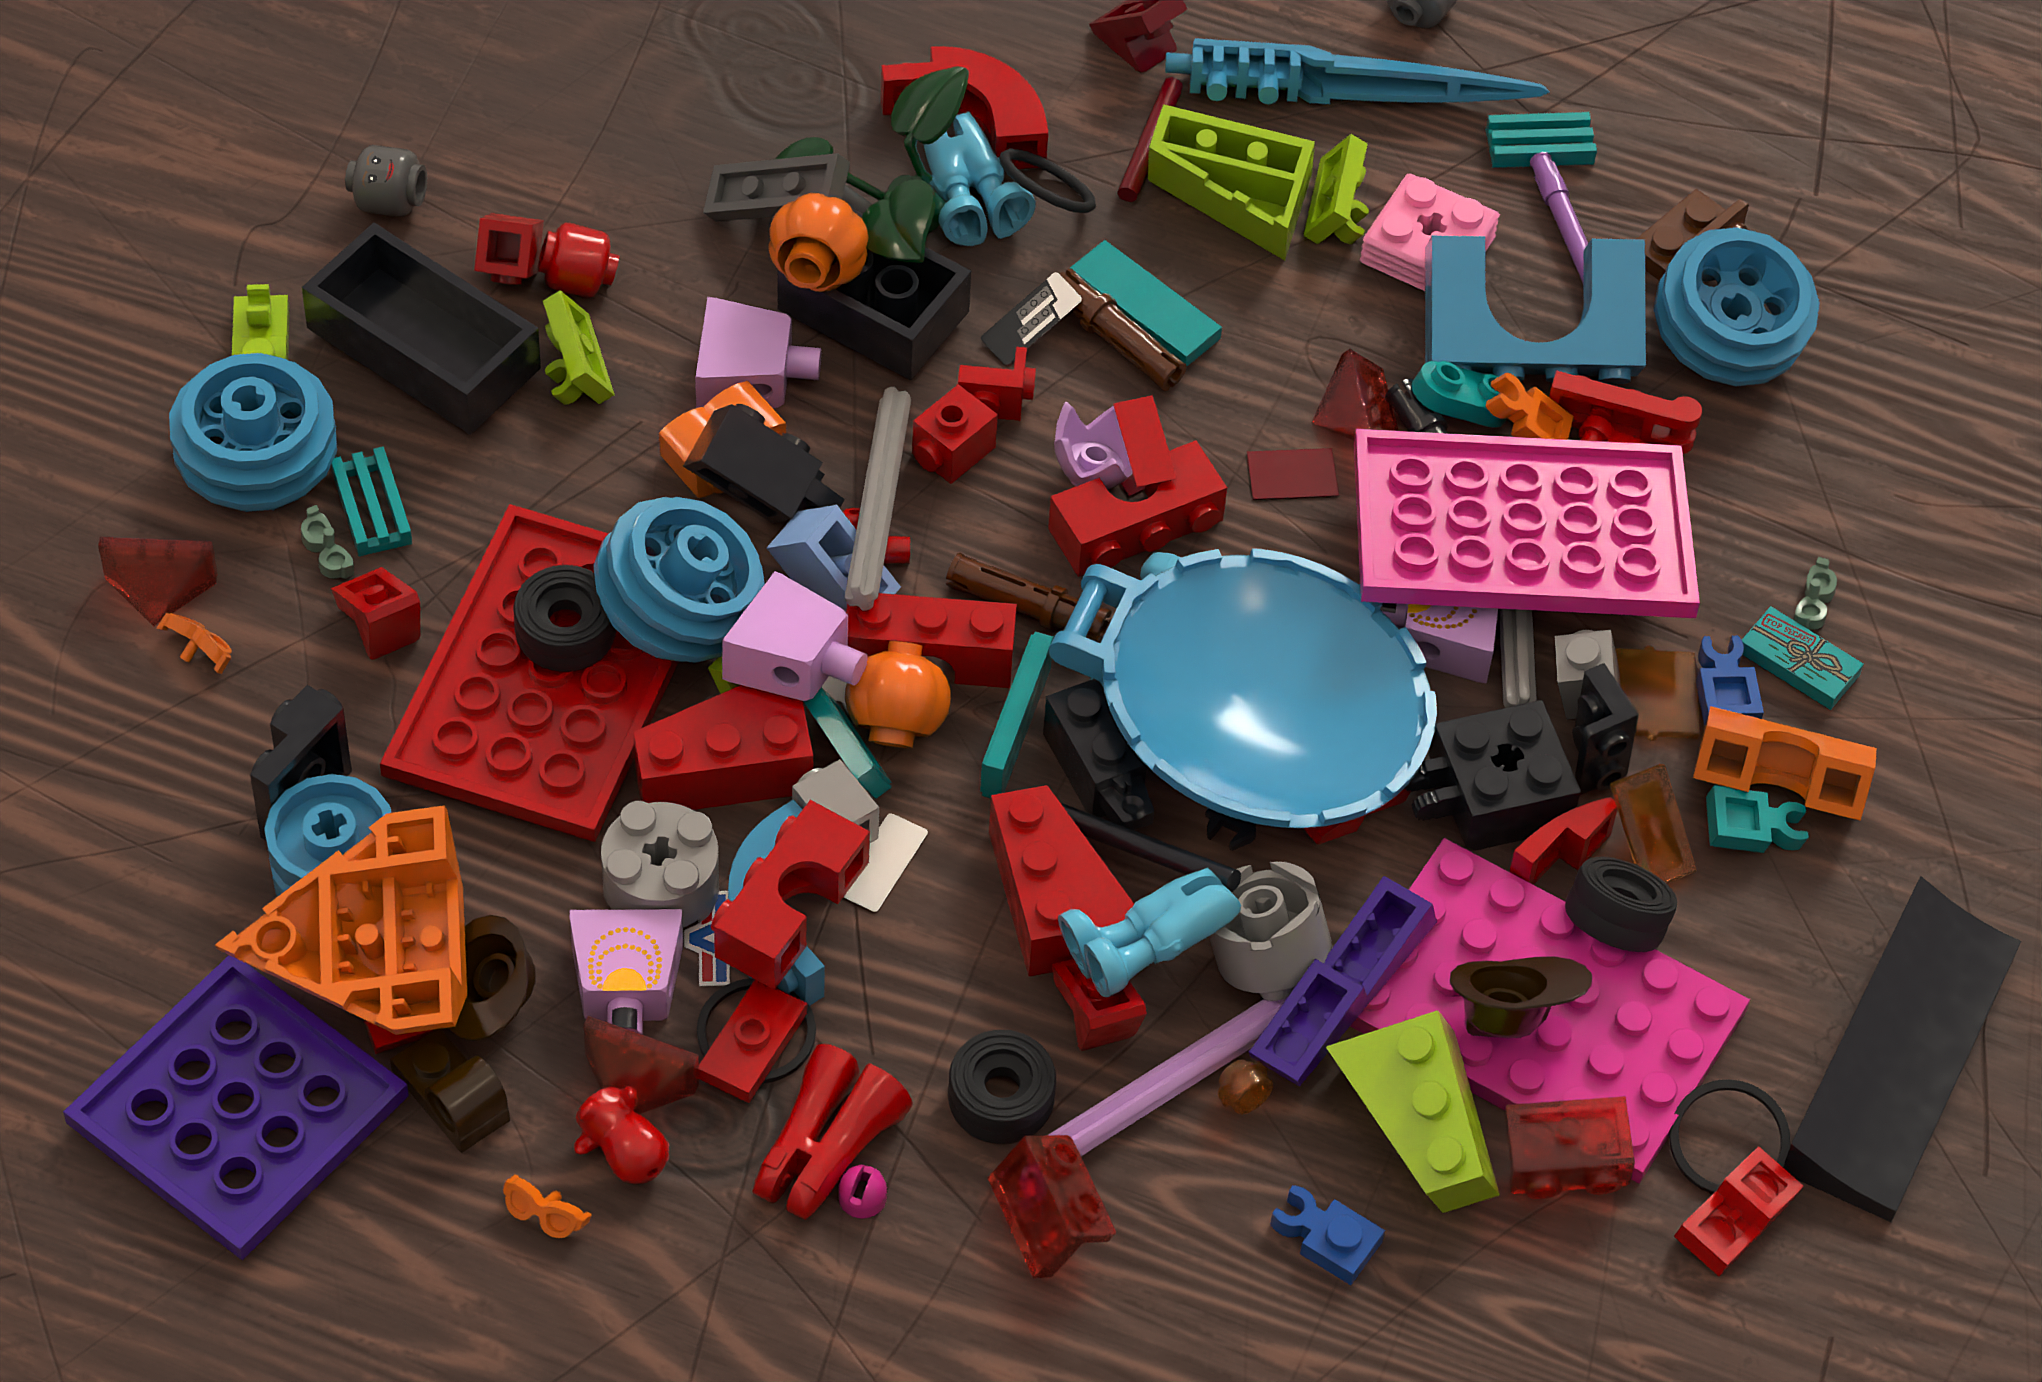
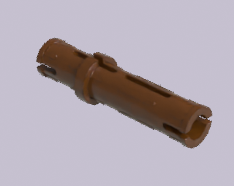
(1100, 315)
(1040, 602)

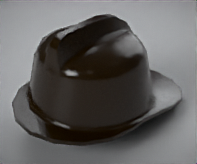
(497, 977)
(1516, 994)

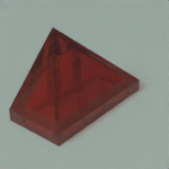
(1355, 398)
(158, 573)
(651, 1067)

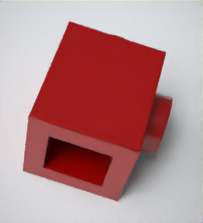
(508, 247)
(954, 434)

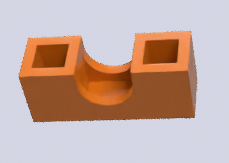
(1822, 769)

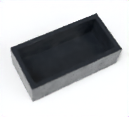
(422, 328)

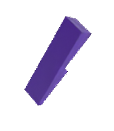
(1342, 987)

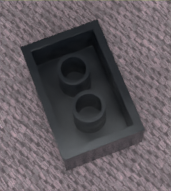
(889, 311)

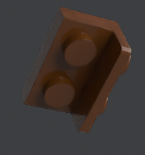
(1684, 222)

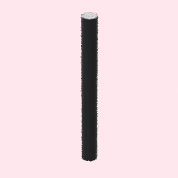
(1150, 848)

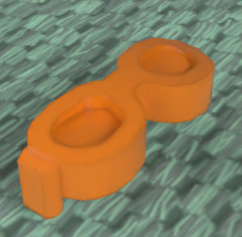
(200, 638)
(556, 1217)

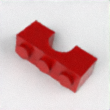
(1104, 530)
(964, 633)
(810, 855)

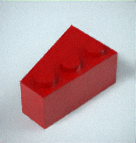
(724, 751)
(1047, 871)

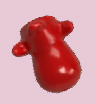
(628, 1140)

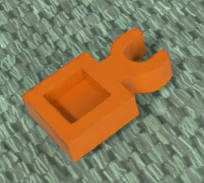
(1530, 411)

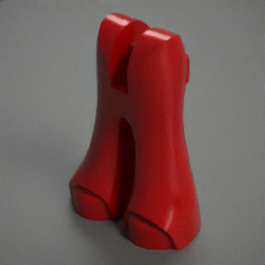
(828, 1078)

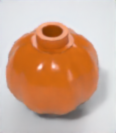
(809, 237)
(899, 696)

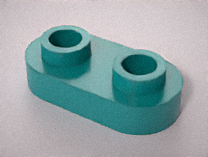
(1456, 392)

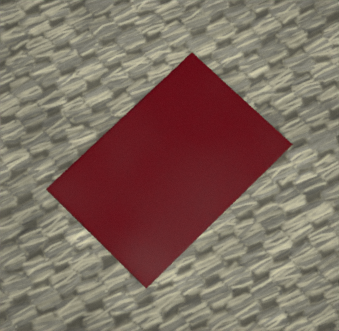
(1292, 473)

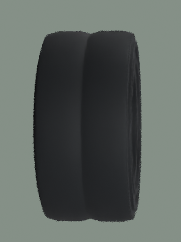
(555, 646)
(1621, 904)
(1008, 1055)

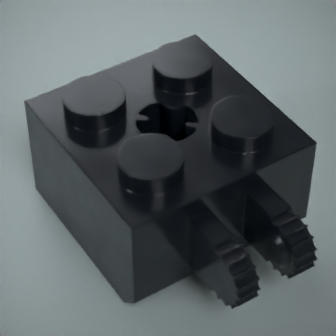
(1497, 775)

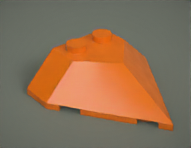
(373, 927)

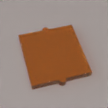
(1661, 691)

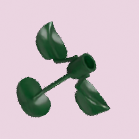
(910, 206)

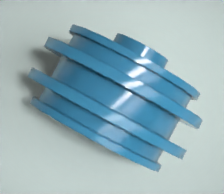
(1725, 327)
(272, 427)
(676, 577)

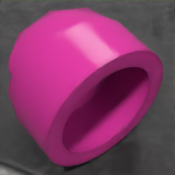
(874, 1194)

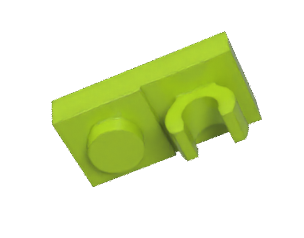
(1333, 195)
(261, 322)
(582, 360)

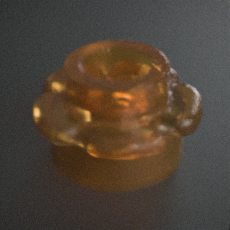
(1244, 1086)

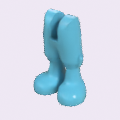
(967, 163)
(1152, 930)

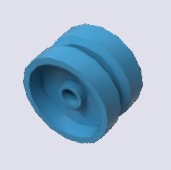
(317, 821)

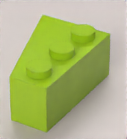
(1233, 173)
(1424, 1104)

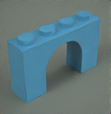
(1605, 343)

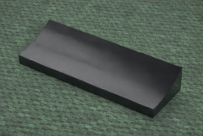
(1901, 1054)

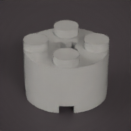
(661, 860)
(1274, 932)

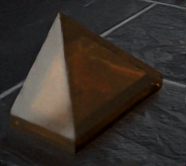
(1653, 823)

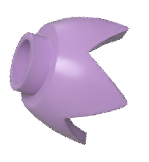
(1091, 449)

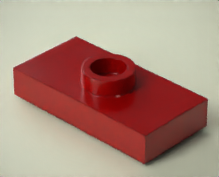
(752, 1041)

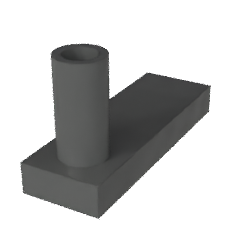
(765, 186)

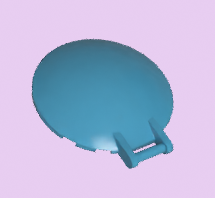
(1258, 685)

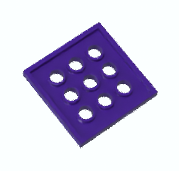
(283, 1174)

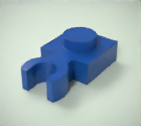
(1726, 684)
(1333, 1238)

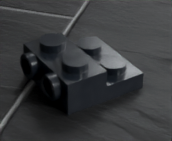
(307, 743)

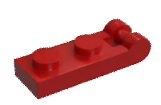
(1629, 410)

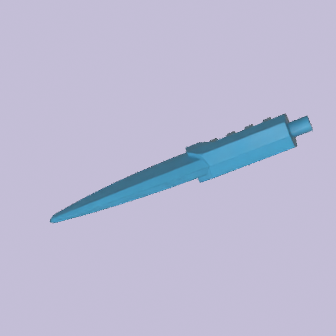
(1323, 76)

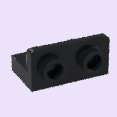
(1603, 731)

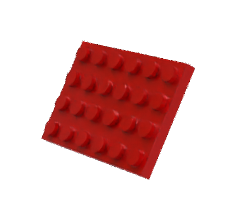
(510, 731)

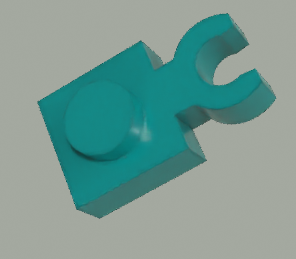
(1748, 823)

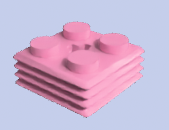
(1411, 217)

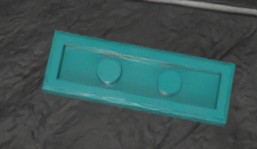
(1149, 302)
(1016, 715)

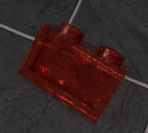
(1569, 1146)
(1049, 1202)

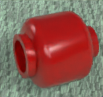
(577, 260)

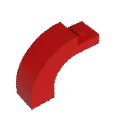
(994, 95)

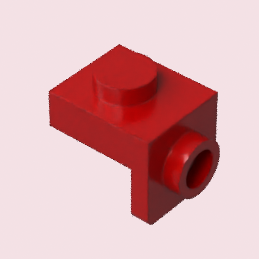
(1001, 388)

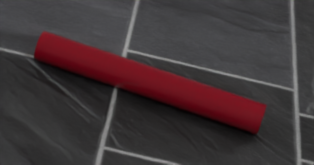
(1139, 163)

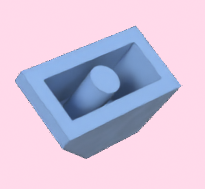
(818, 551)

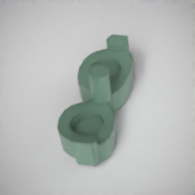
(319, 537)
(1819, 589)

